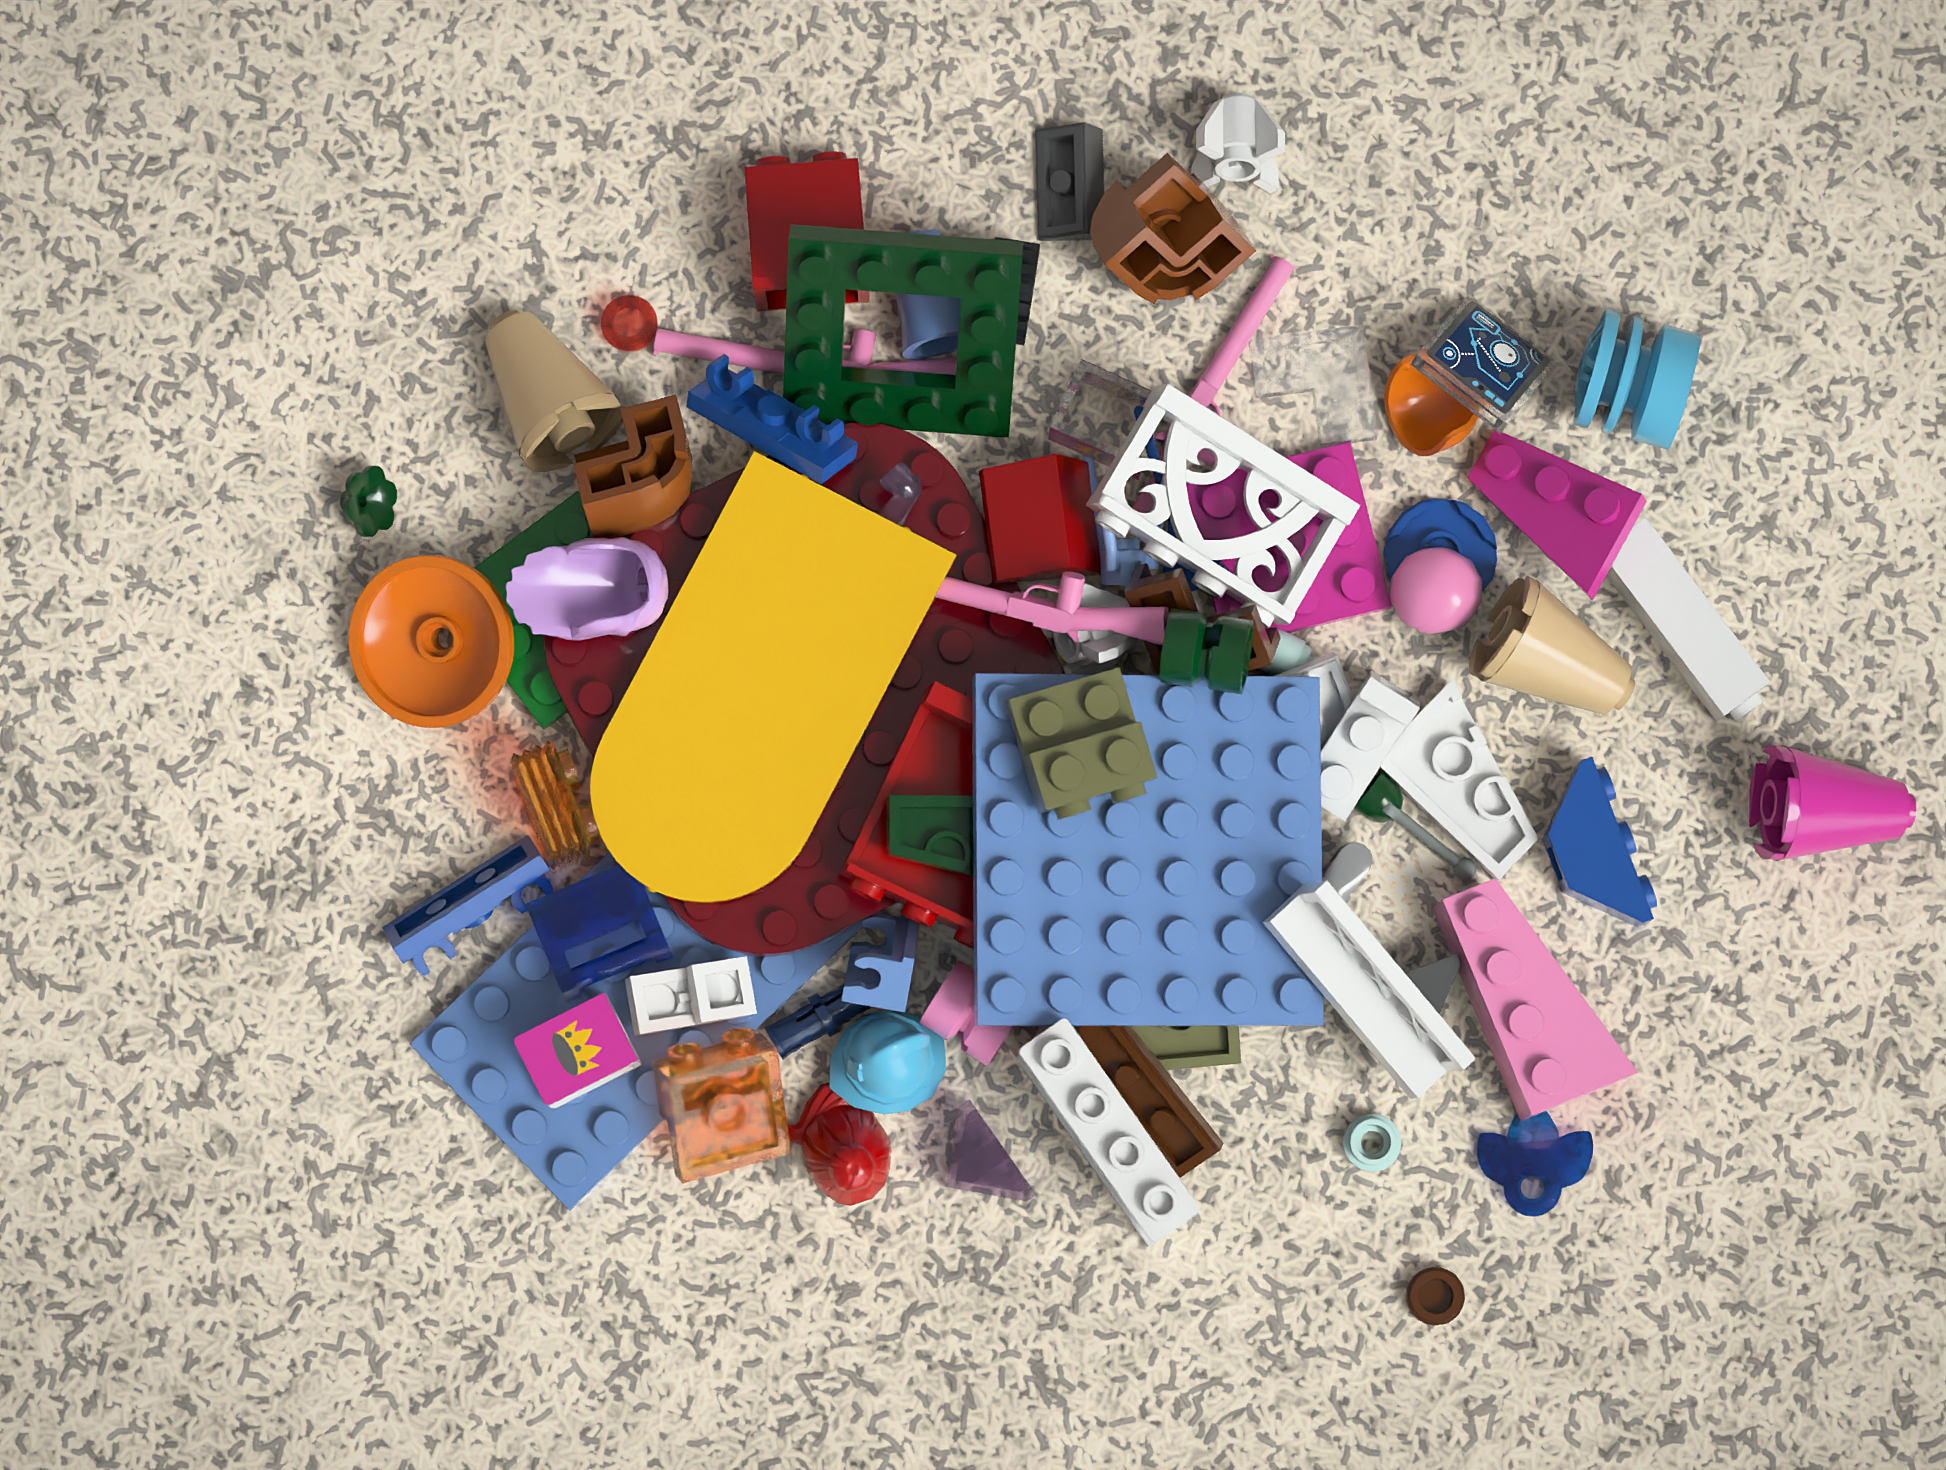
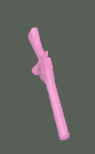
(1228, 354)
(773, 360)
(1063, 615)

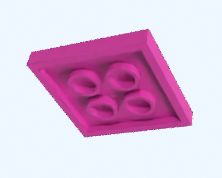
(1351, 576)

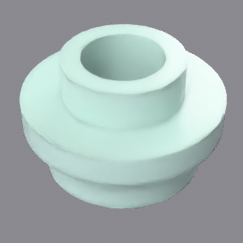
(1390, 1137)

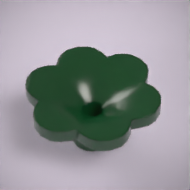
(369, 501)

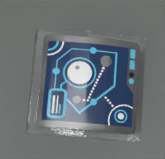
(1484, 363)

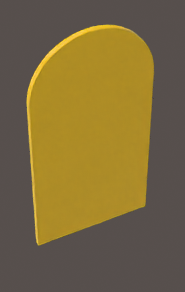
(759, 686)

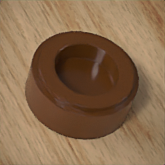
(1435, 1296)

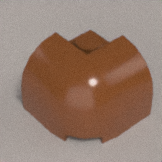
(1167, 234)
(640, 479)

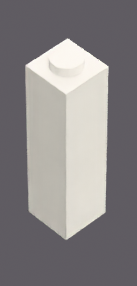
(1686, 625)

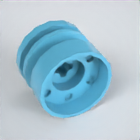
(1636, 378)

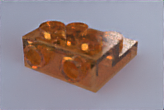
(722, 1104)

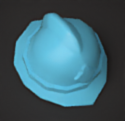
(887, 1062)

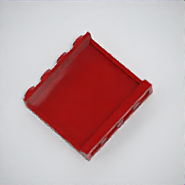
(929, 761)

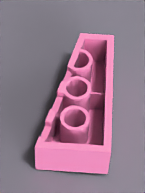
(1527, 1006)

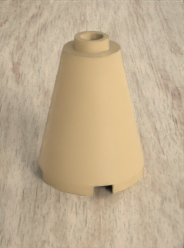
(548, 393)
(1549, 652)

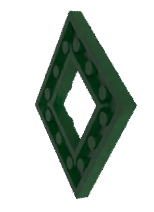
(975, 269)

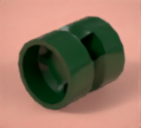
(1206, 651)

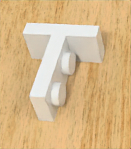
(1363, 742)

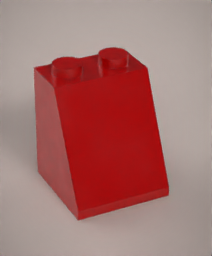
(797, 194)

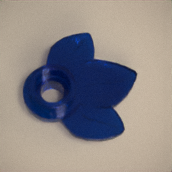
(1537, 1152)

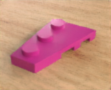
(1559, 506)

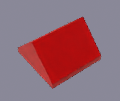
(1039, 519)

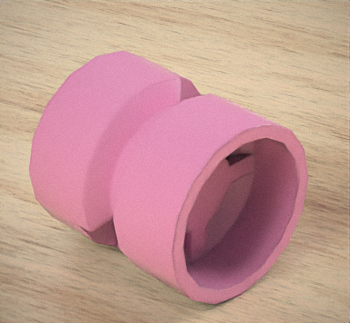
(953, 1015)

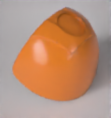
(1422, 413)

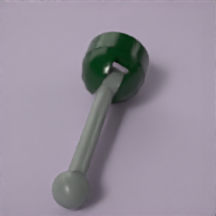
(1384, 801)

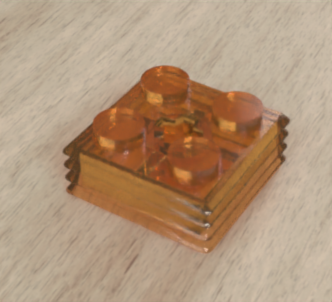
(546, 788)

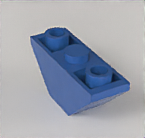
(1594, 850)

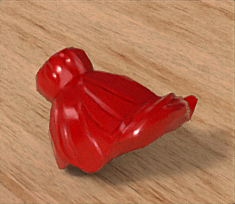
(842, 1147)

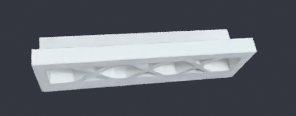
(1367, 988)

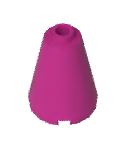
(1823, 805)

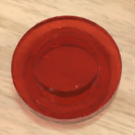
(629, 323)

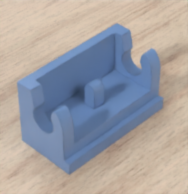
(882, 972)

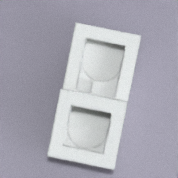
(690, 996)

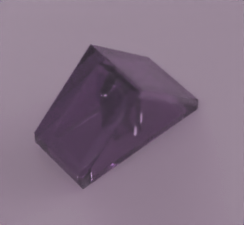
(981, 1163)

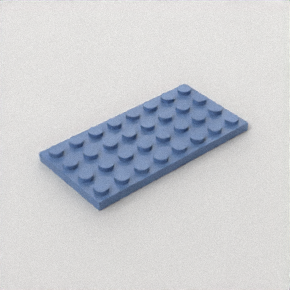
(592, 1134)

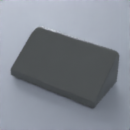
(1068, 180)

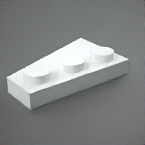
(1457, 783)

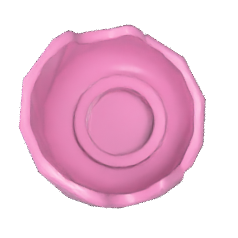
(1436, 590)

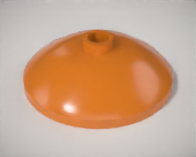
(398, 645)

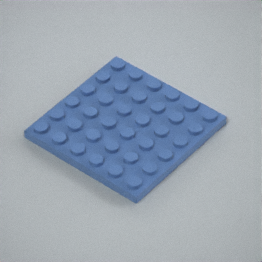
(1157, 898)

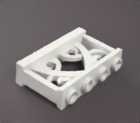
(1299, 501)
(1107, 1132)

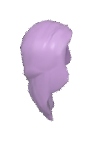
(589, 589)

